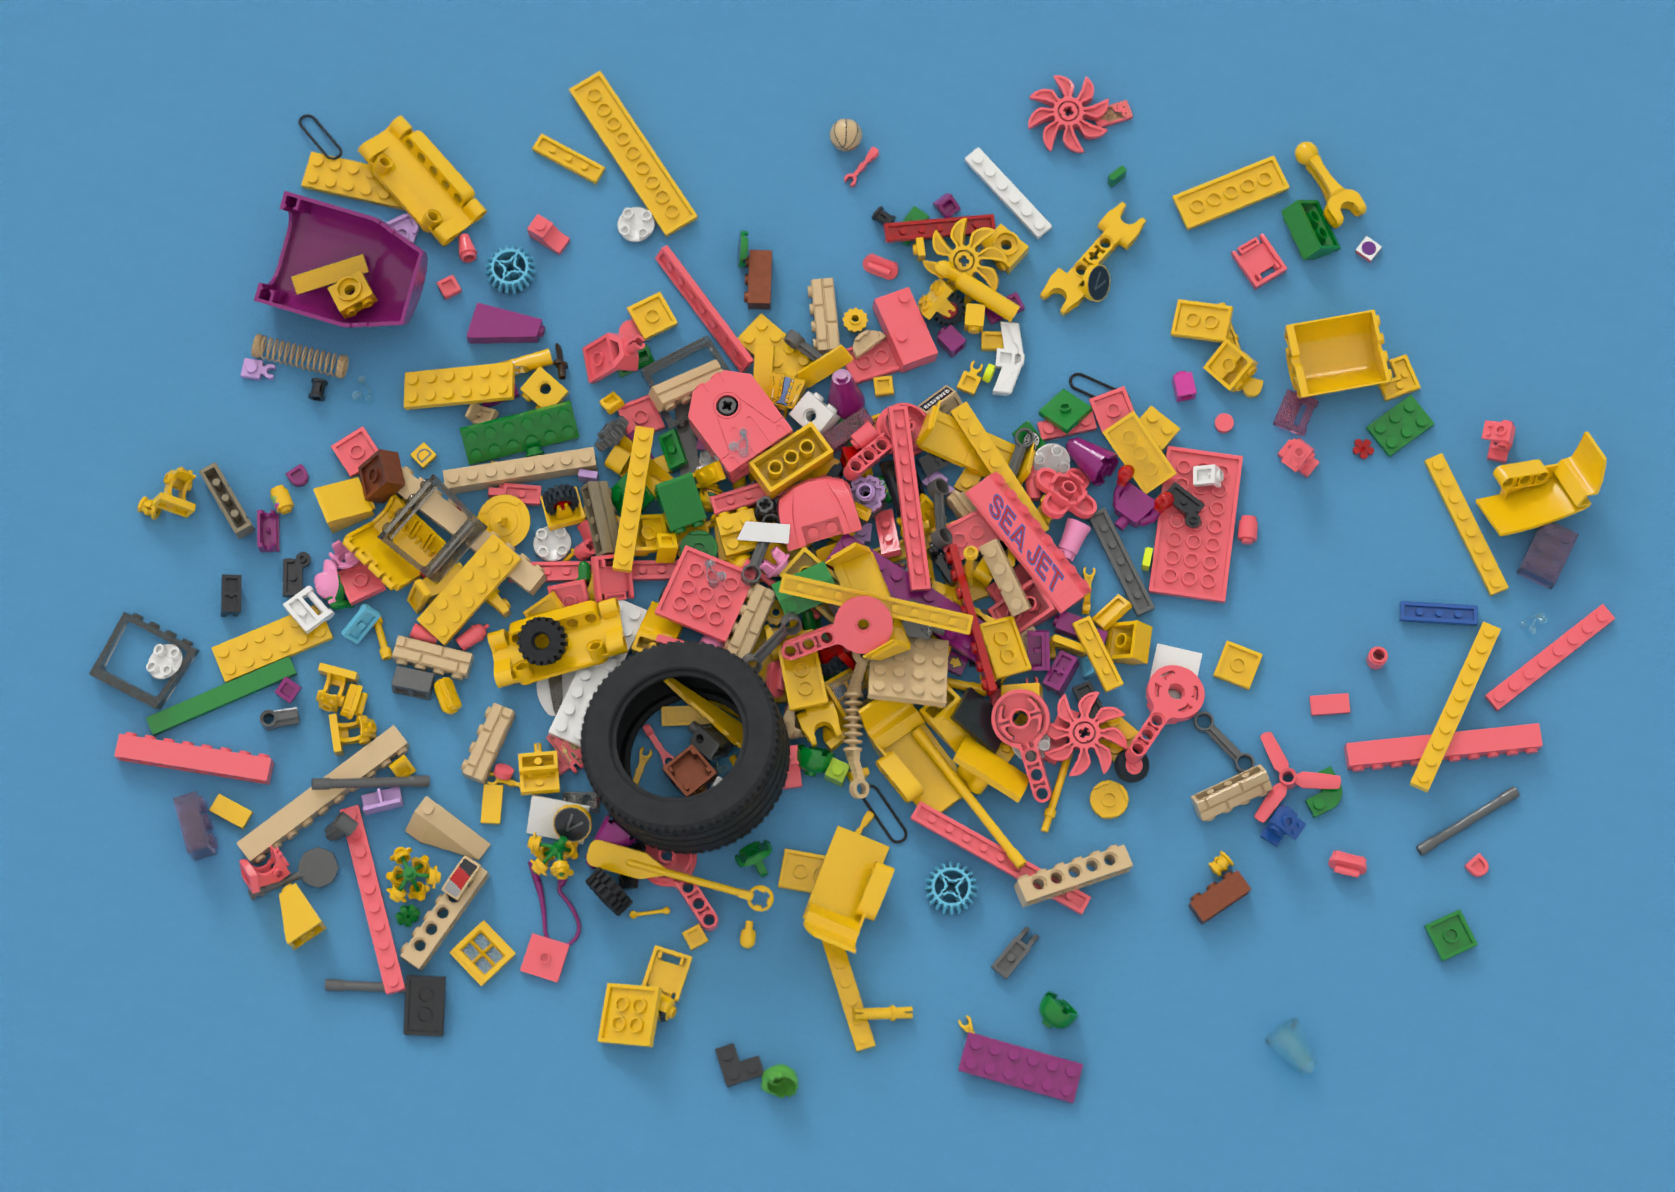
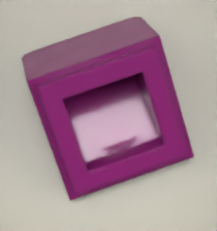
(946, 205)

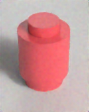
(1247, 529)
(1377, 658)

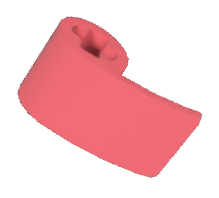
(586, 548)

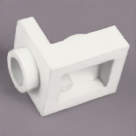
(1207, 475)

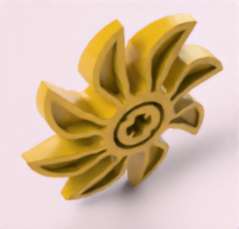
(971, 253)

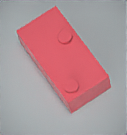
(905, 329)

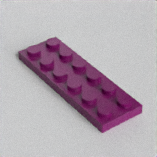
(1020, 1067)

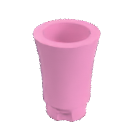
(1073, 537)

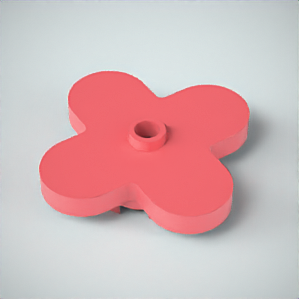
(1065, 493)

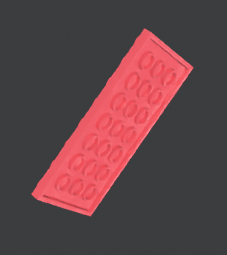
(1198, 559)

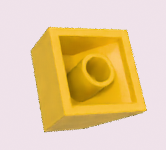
(1129, 642)

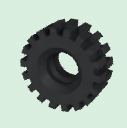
(556, 637)
(609, 891)

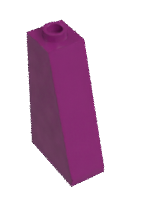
(503, 326)

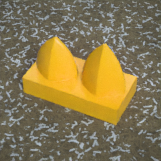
(831, 740)

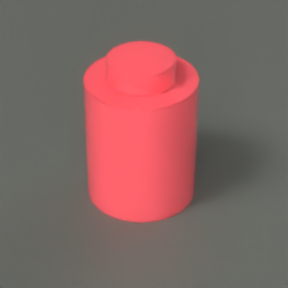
(864, 436)

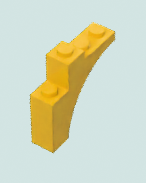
(494, 599)

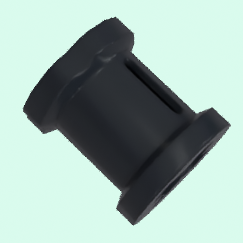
(882, 216)
(318, 389)

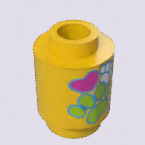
(281, 499)

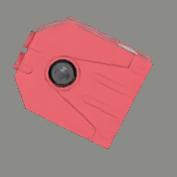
(723, 408)

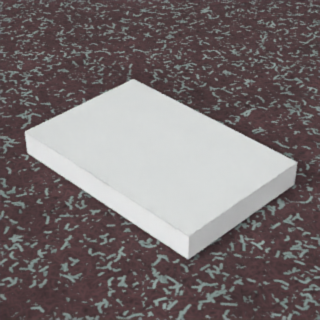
(542, 814)

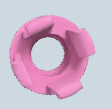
(342, 553)
(771, 569)

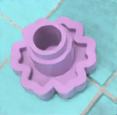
(871, 485)

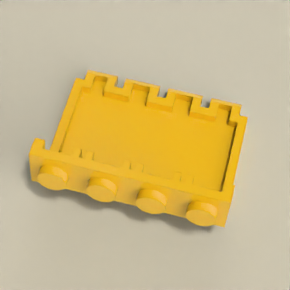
(414, 538)

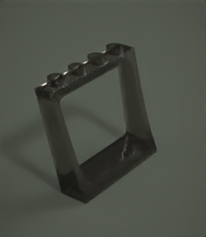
(673, 358)
(453, 549)
(99, 669)

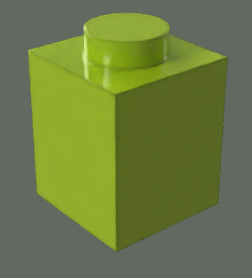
(837, 772)

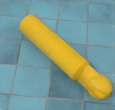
(977, 290)

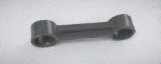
(797, 342)
(1019, 451)
(939, 508)
(758, 555)
(774, 640)
(1226, 745)

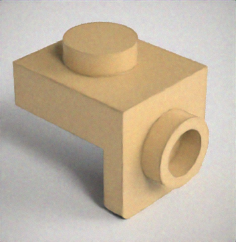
(479, 414)

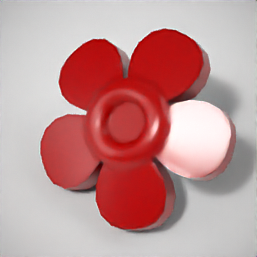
(1363, 448)

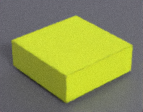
(1146, 559)

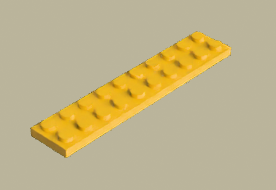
(633, 153)

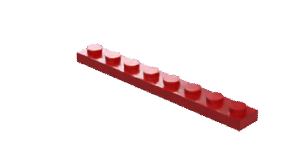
(963, 594)

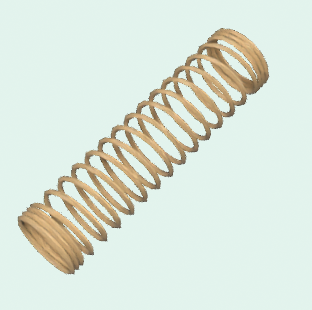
(258, 349)

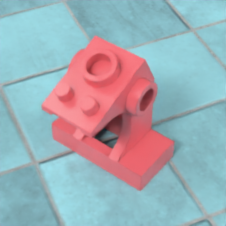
(1499, 433)
(1299, 456)
(264, 875)

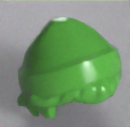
(780, 1081)

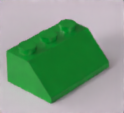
(1310, 229)
(799, 605)

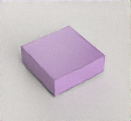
(587, 475)

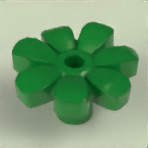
(407, 914)

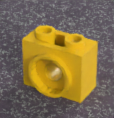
(1015, 254)
(360, 299)
(532, 389)

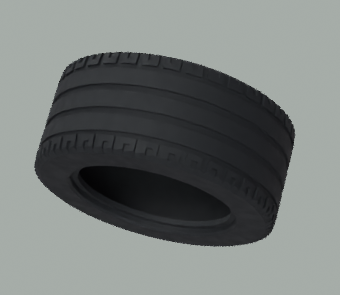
(636, 693)

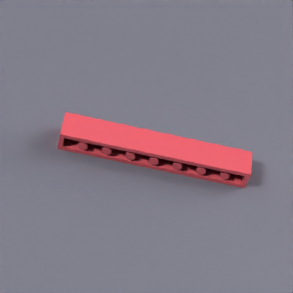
(193, 758)

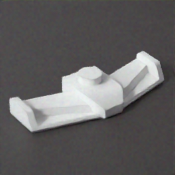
(1009, 359)

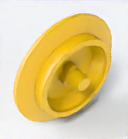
(507, 518)

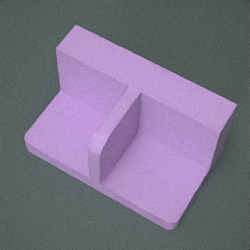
(382, 800)

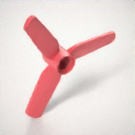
(1304, 779)

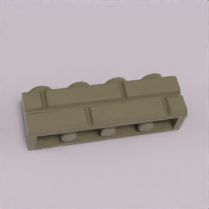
(227, 500)
(601, 516)

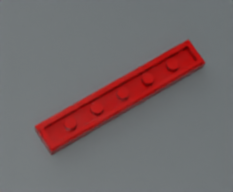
(925, 228)

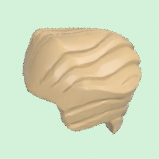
(792, 724)

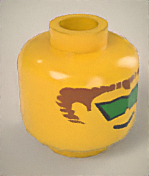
(707, 492)

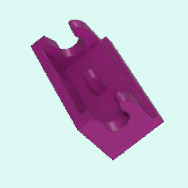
(268, 531)
(1038, 649)
(1061, 673)

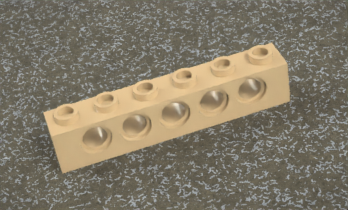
(1030, 895)
(420, 959)

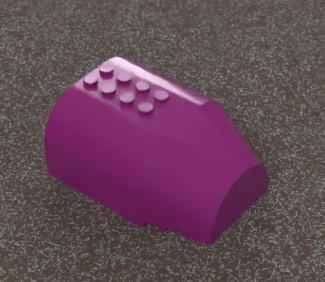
(328, 234)

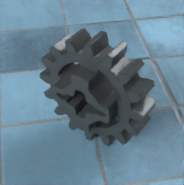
(611, 433)

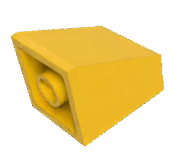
(343, 504)
(299, 917)

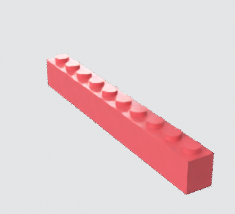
(1464, 744)

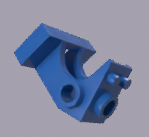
(1282, 822)

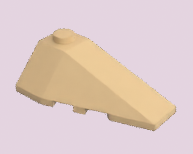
(439, 828)

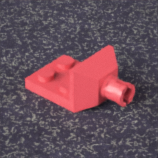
(611, 354)

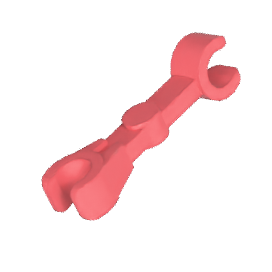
(872, 155)
(658, 745)

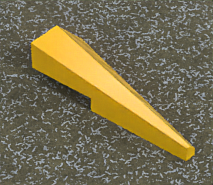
(727, 725)

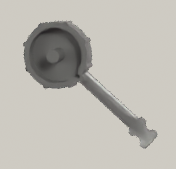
(316, 868)

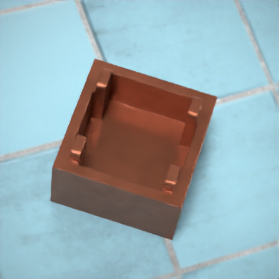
(381, 476)
(689, 771)

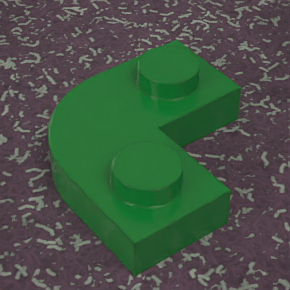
(1326, 800)

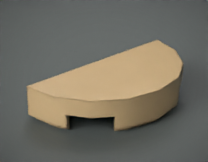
(866, 341)

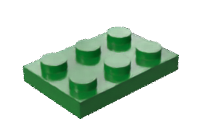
(1400, 426)

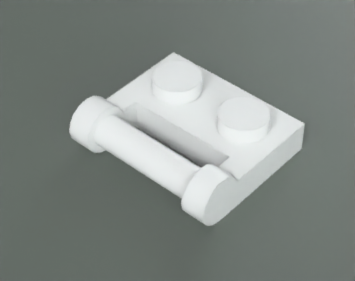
(303, 613)

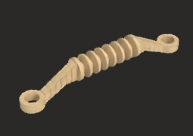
(853, 752)

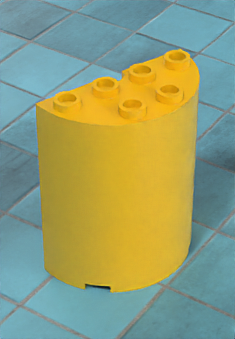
(1336, 354)

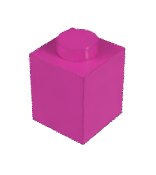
(1184, 386)

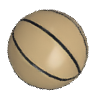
(845, 135)

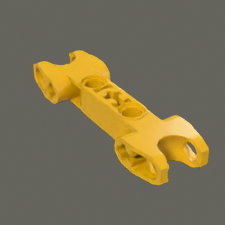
(1114, 234)
(812, 717)

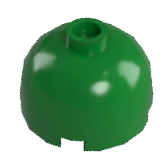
(813, 759)
(1056, 1012)

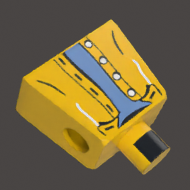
(786, 391)

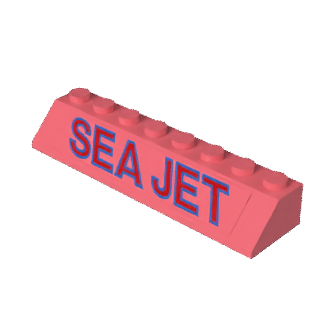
(1028, 542)

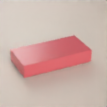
(1329, 704)

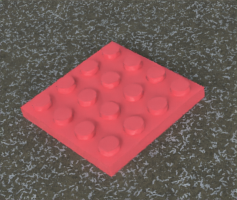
(698, 606)

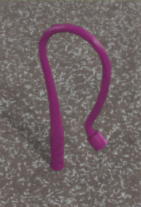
(539, 888)

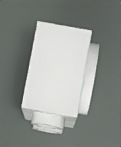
(811, 404)

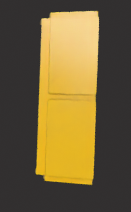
(945, 439)
(859, 570)

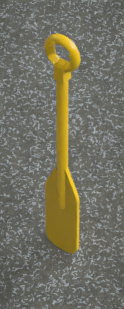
(642, 866)

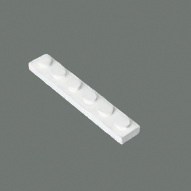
(1008, 193)

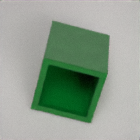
(680, 503)

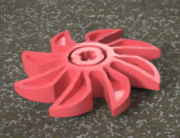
(1068, 123)
(1087, 743)

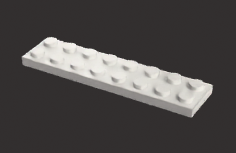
(570, 715)

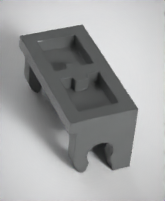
(413, 683)

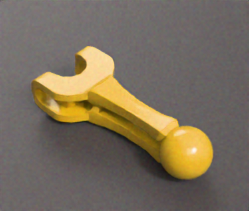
(1334, 194)

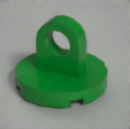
(754, 854)

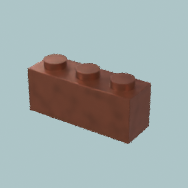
(758, 279)
(1219, 896)

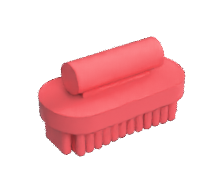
(880, 266)
(775, 679)
(1347, 864)

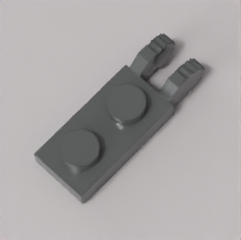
(1013, 954)

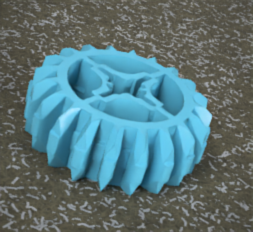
(498, 262)
(957, 883)

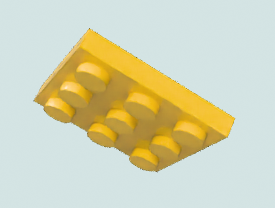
(630, 1015)

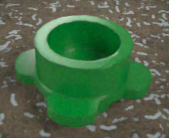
(534, 451)

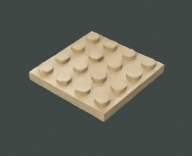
(913, 675)

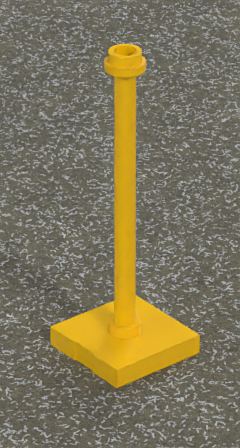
(976, 588)

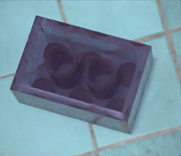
(1547, 554)
(196, 825)

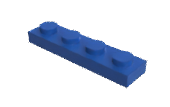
(1438, 613)

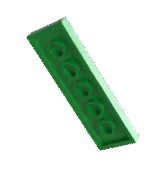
(519, 432)

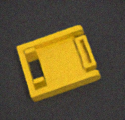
(665, 974)

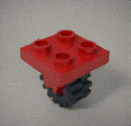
(834, 657)

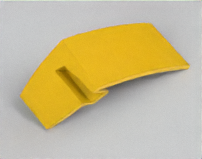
(1543, 493)
(902, 757)
(847, 889)

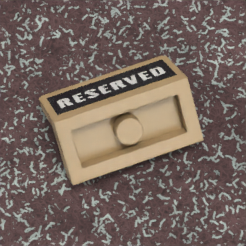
(948, 397)

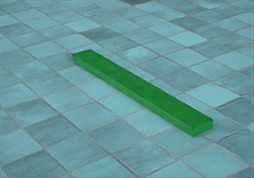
(221, 696)

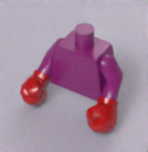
(1134, 505)

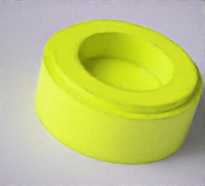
(989, 372)

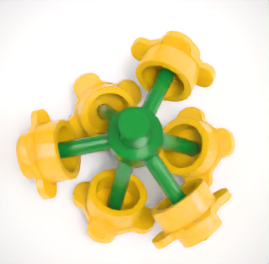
(547, 852)
(399, 877)

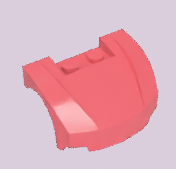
(818, 510)

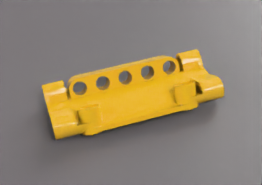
(422, 181)
(592, 633)

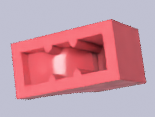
(547, 234)
(794, 774)

